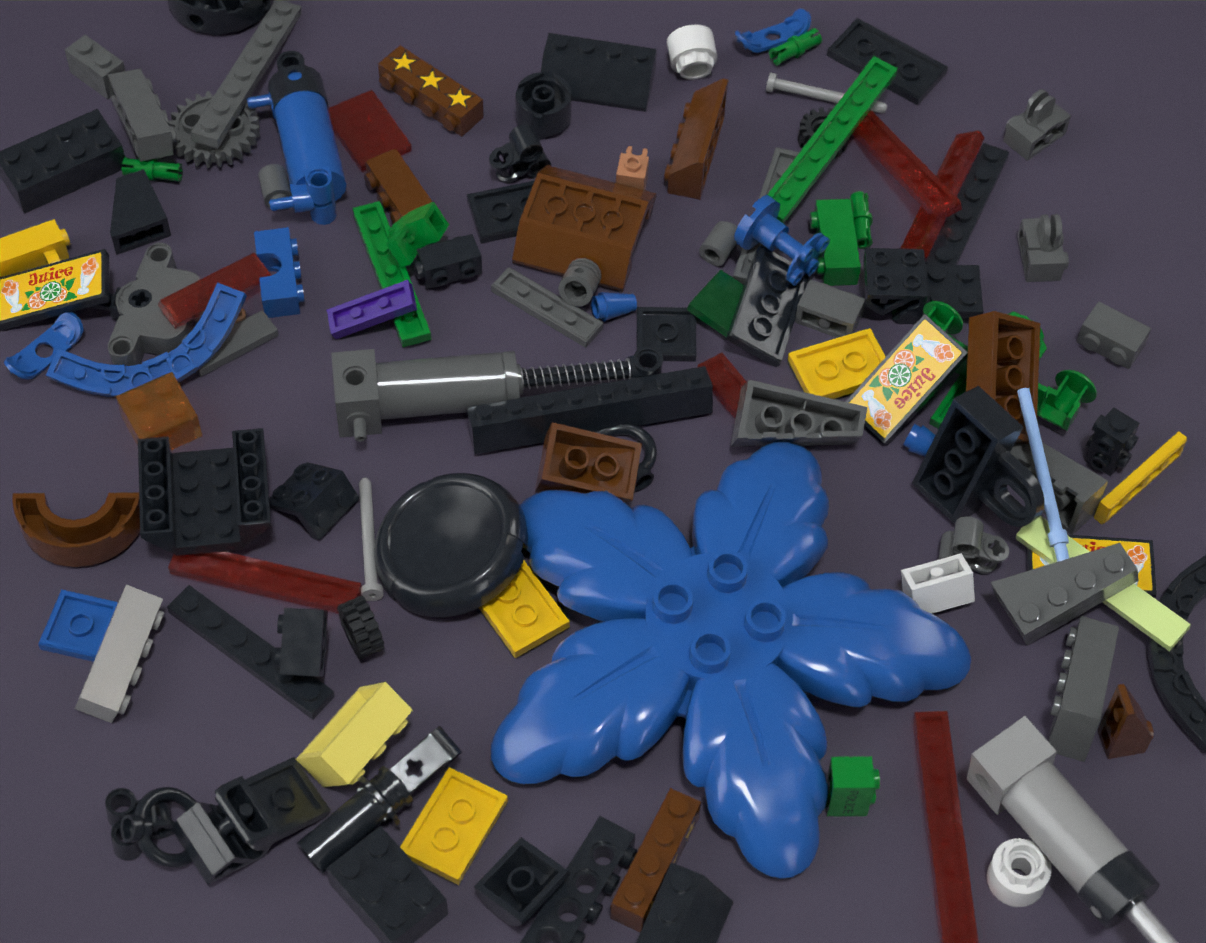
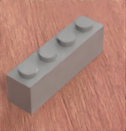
(119, 654)

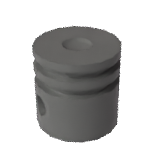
(580, 282)

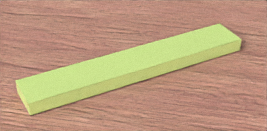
(1131, 603)

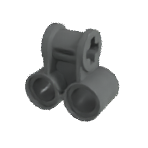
(974, 545)

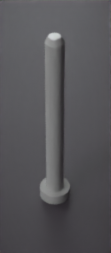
(813, 92)
(371, 590)

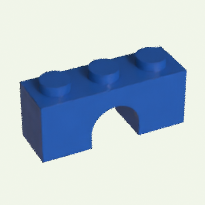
(280, 291)

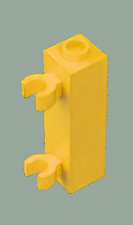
(33, 248)

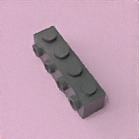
(141, 114)

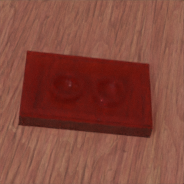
(367, 128)

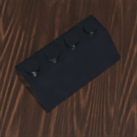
(602, 70)
(686, 910)

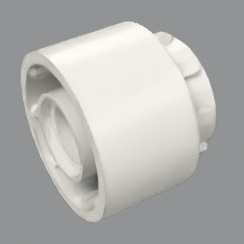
(692, 51)
(1015, 888)

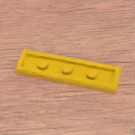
(1140, 478)

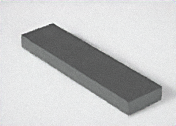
(547, 307)

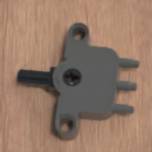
(140, 321)

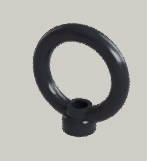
(644, 475)
(139, 827)

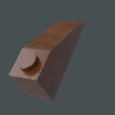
(1124, 726)

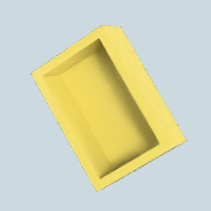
(355, 735)

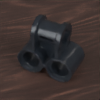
(521, 155)
(125, 797)

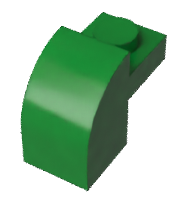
(416, 230)

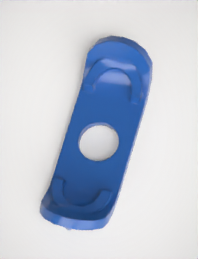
(794, 25)
(61, 335)

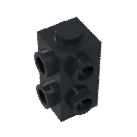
(448, 261)
(1112, 442)

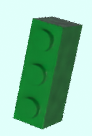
(841, 259)

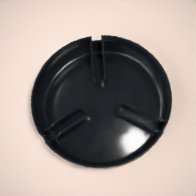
(450, 544)

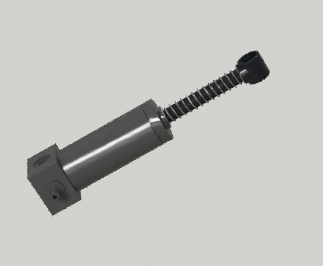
(450, 384)

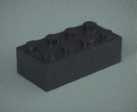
(61, 161)

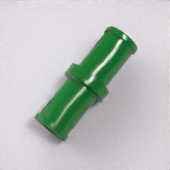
(795, 46)
(153, 169)
(862, 218)

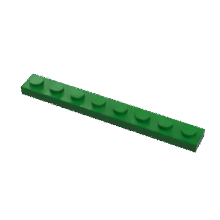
(831, 136)

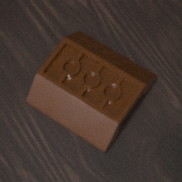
(581, 218)

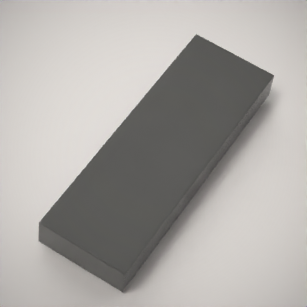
(243, 338)

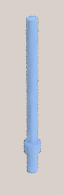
(1057, 535)

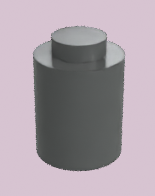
(274, 182)
(719, 243)

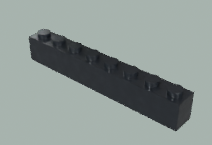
(591, 408)

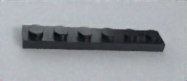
(973, 197)
(248, 651)

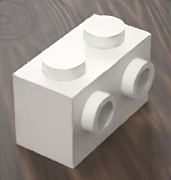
(940, 583)

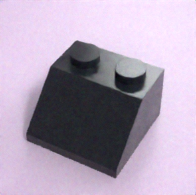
(520, 883)

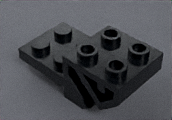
(903, 284)
(248, 819)

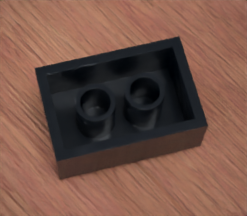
(387, 890)

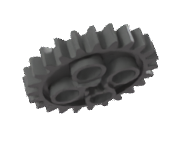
(237, 140)

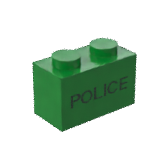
(851, 786)

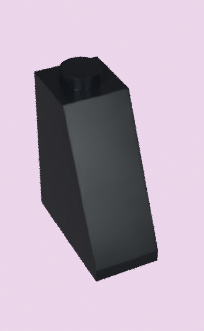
(136, 214)

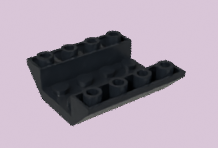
(204, 496)

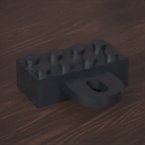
(973, 463)

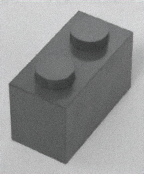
(93, 64)
(829, 309)
(1113, 335)

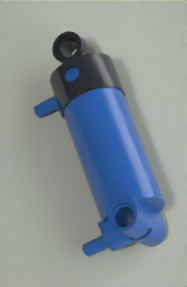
(306, 138)

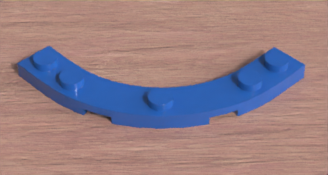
(183, 361)

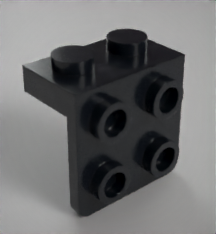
(315, 496)

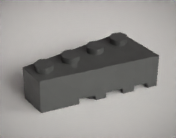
(788, 415)
(1074, 486)
(1063, 590)
(1082, 687)

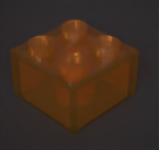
(159, 411)

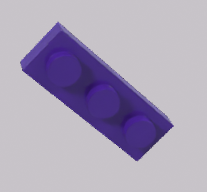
(371, 309)

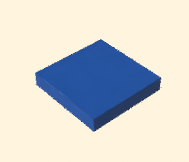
(77, 625)

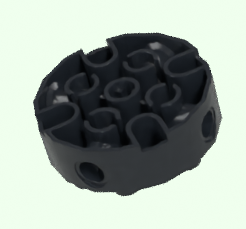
(219, 15)

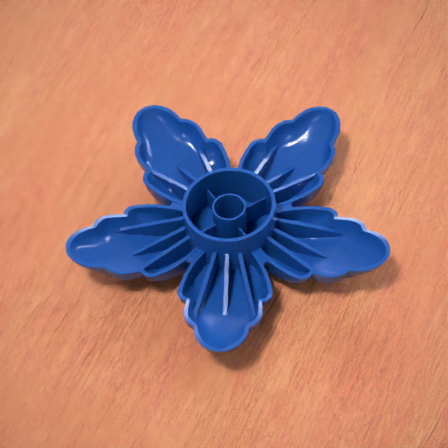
(720, 640)

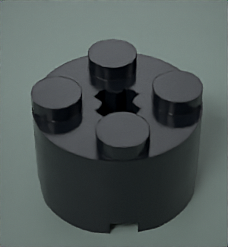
(543, 104)

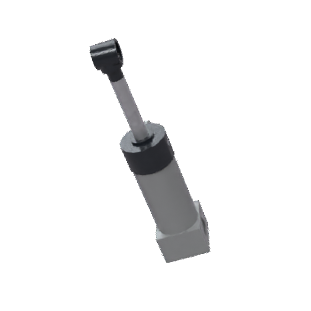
(1019, 776)

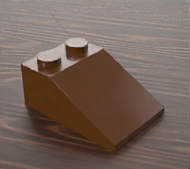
(588, 462)

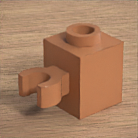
(633, 169)

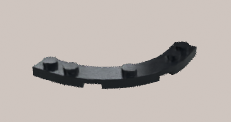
(1168, 668)

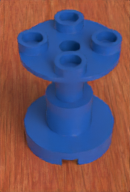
(766, 229)

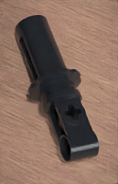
(377, 801)

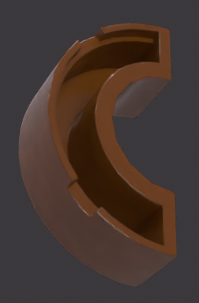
(79, 540)

